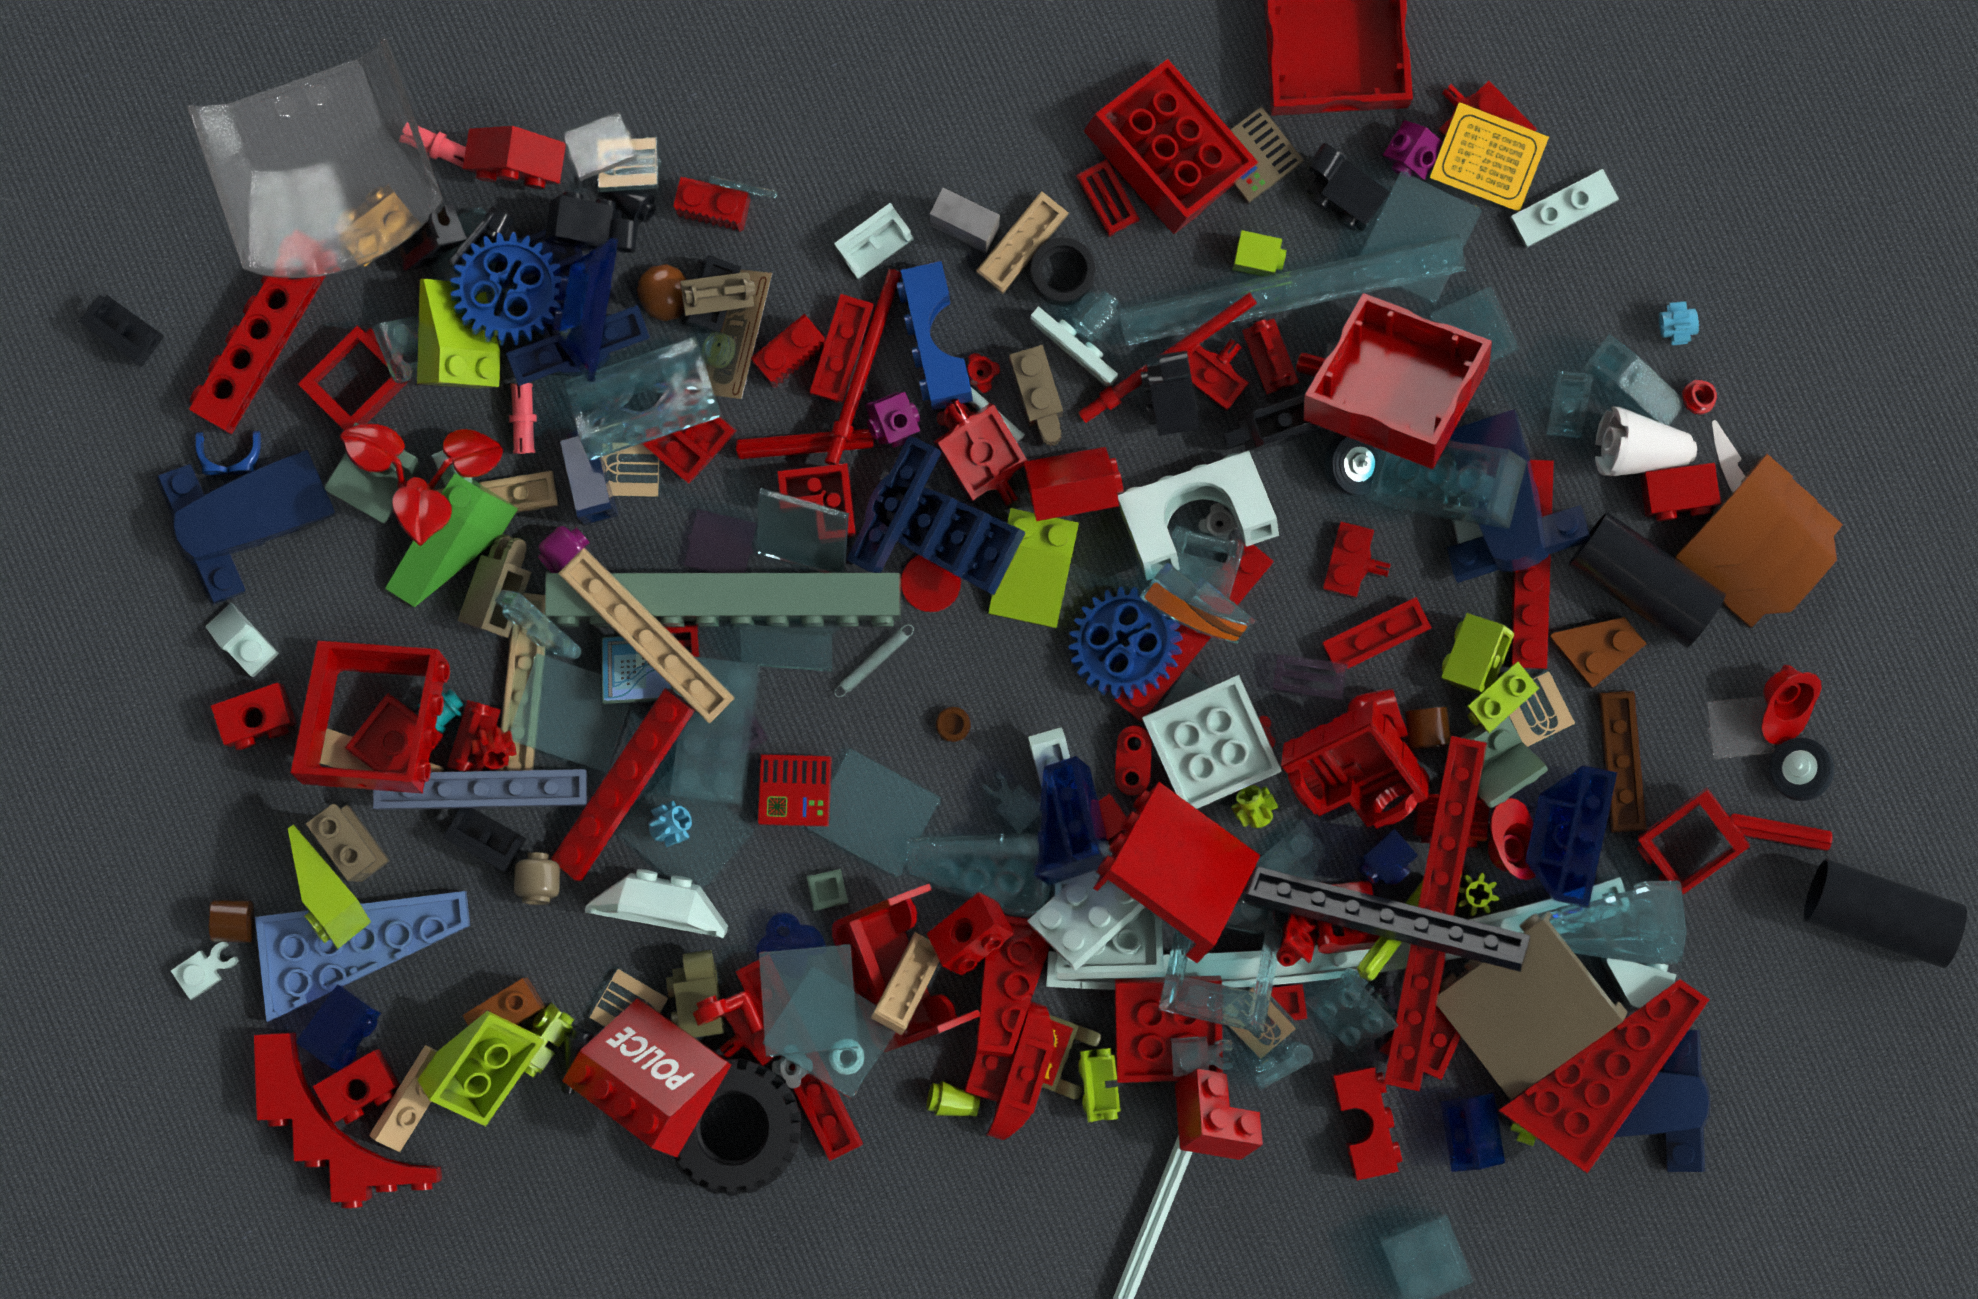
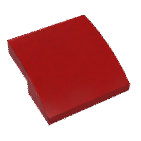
(692, 448)

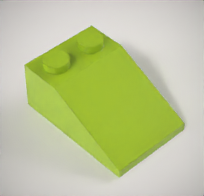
(449, 349)
(1038, 572)
(330, 904)
(479, 1067)

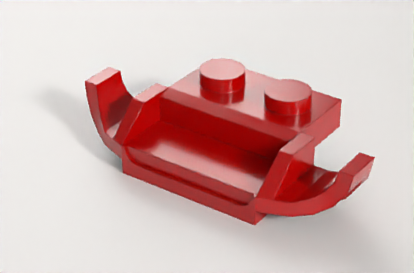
(1016, 1079)

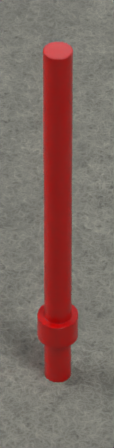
(1111, 397)
(842, 428)

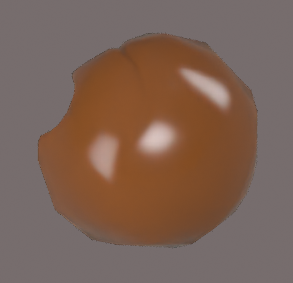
(661, 292)

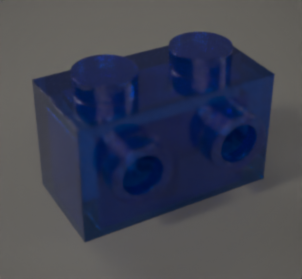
(1386, 859)
(339, 1028)
(1472, 1132)

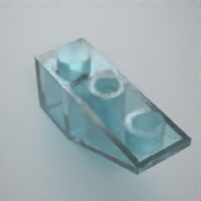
(1633, 380)

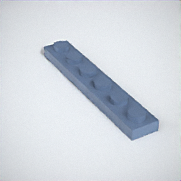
(491, 790)

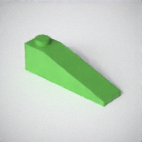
(473, 527)

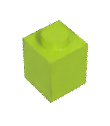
(1259, 254)

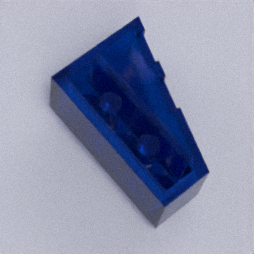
(1071, 823)

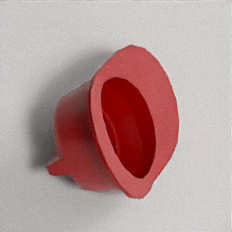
(1789, 703)
(1510, 838)

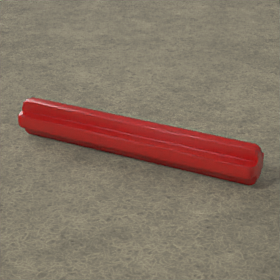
(798, 444)

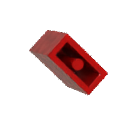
(1073, 483)

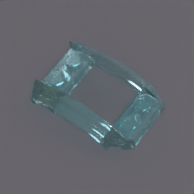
(1221, 1002)

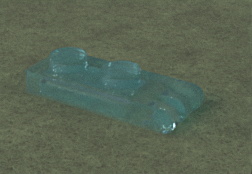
(539, 627)

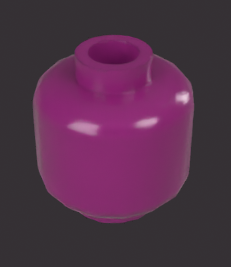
(561, 548)

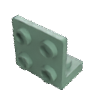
(367, 490)
(1506, 764)

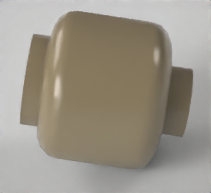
(537, 879)

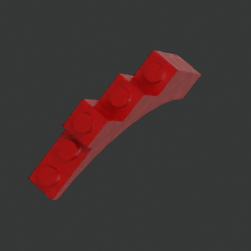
(285, 1095)

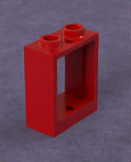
(327, 403)
(1724, 823)

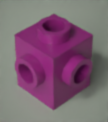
(1413, 150)
(892, 419)

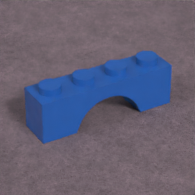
(927, 295)

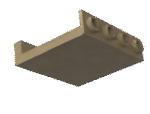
(1530, 1018)

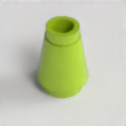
(951, 1101)

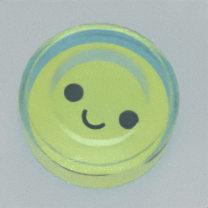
(718, 349)

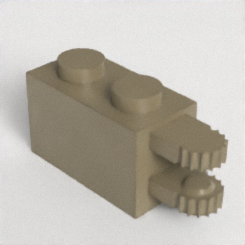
(1038, 392)
(492, 575)

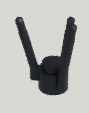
(494, 222)

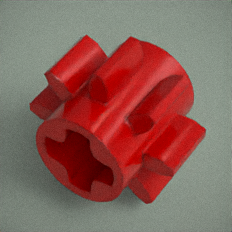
(493, 747)

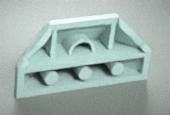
(660, 903)

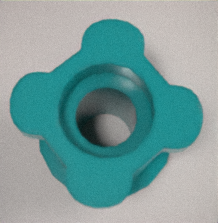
(450, 709)

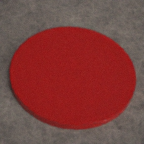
(929, 585)

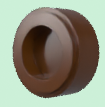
(953, 724)

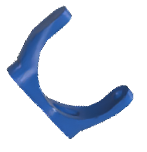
(242, 468)

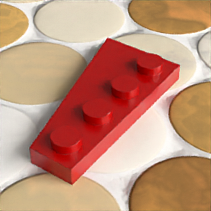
(1008, 987)

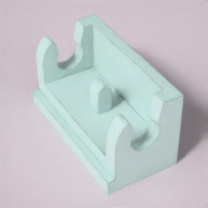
(873, 241)

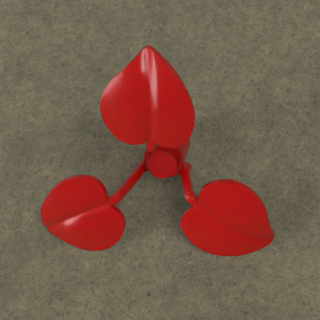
(416, 503)

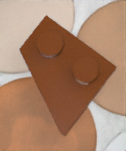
(1598, 648)

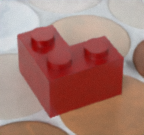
(514, 155)
(822, 486)
(1209, 1122)

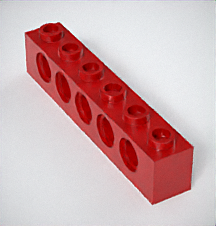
(263, 352)

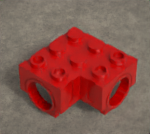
(1358, 763)

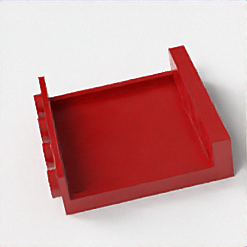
(1179, 866)

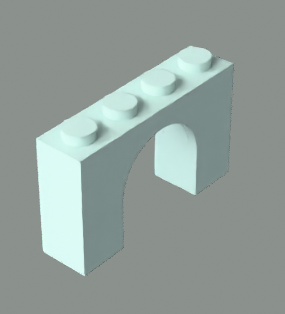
(1227, 481)

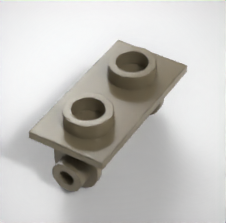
(717, 293)

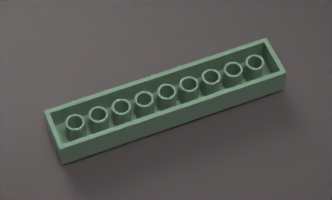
(742, 599)

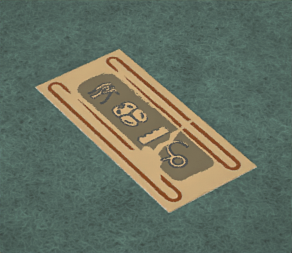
(743, 327)

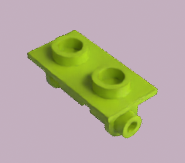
(1502, 698)
(552, 1029)
(1098, 1101)

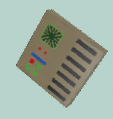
(1270, 148)

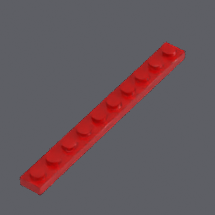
(1437, 894)

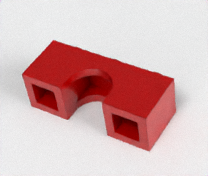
(1376, 1152)

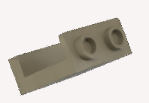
(347, 842)

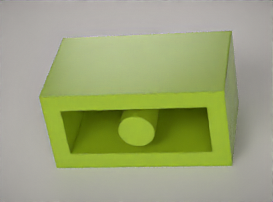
(1476, 654)

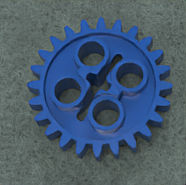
(478, 278)
(1142, 666)

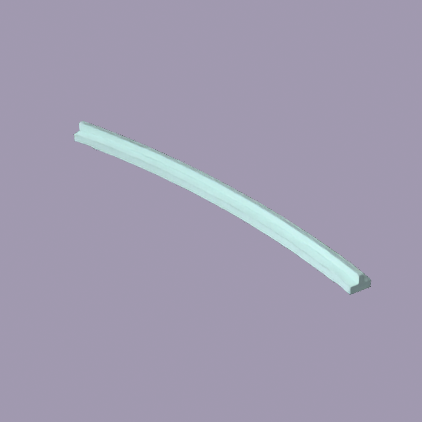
(1240, 968)

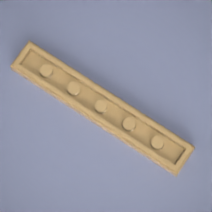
(646, 635)
(519, 666)

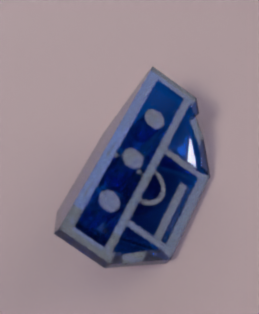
(586, 306)
(1570, 834)

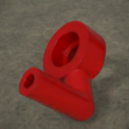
(712, 1009)

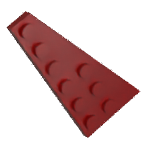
(1594, 1091)

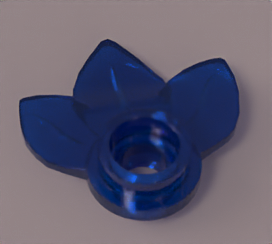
(800, 935)

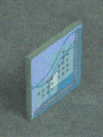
(627, 674)

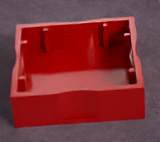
(1337, 56)
(1397, 381)

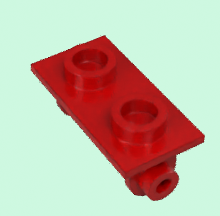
(1270, 356)
(474, 718)
(1297, 940)

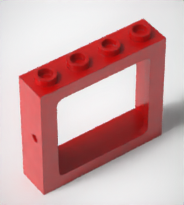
(340, 656)

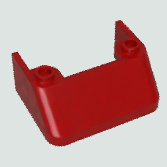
(876, 948)

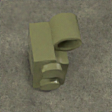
(691, 985)

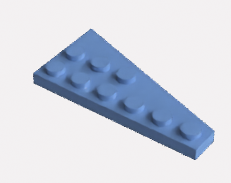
(303, 968)

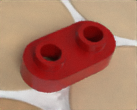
(1133, 760)

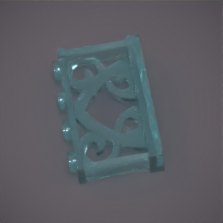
(614, 386)

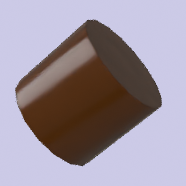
(1428, 728)
(231, 921)

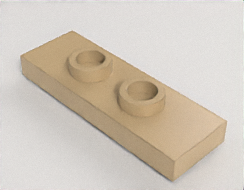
(1022, 242)
(907, 984)
(405, 1107)

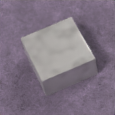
(964, 220)

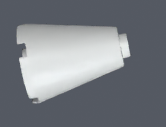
(1640, 444)

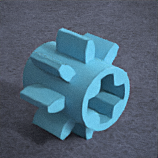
(1678, 323)
(670, 823)

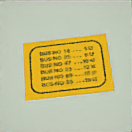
(1489, 157)

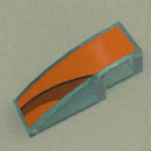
(1197, 605)

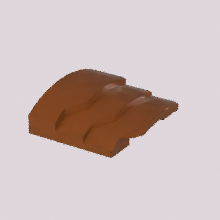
(1764, 544)

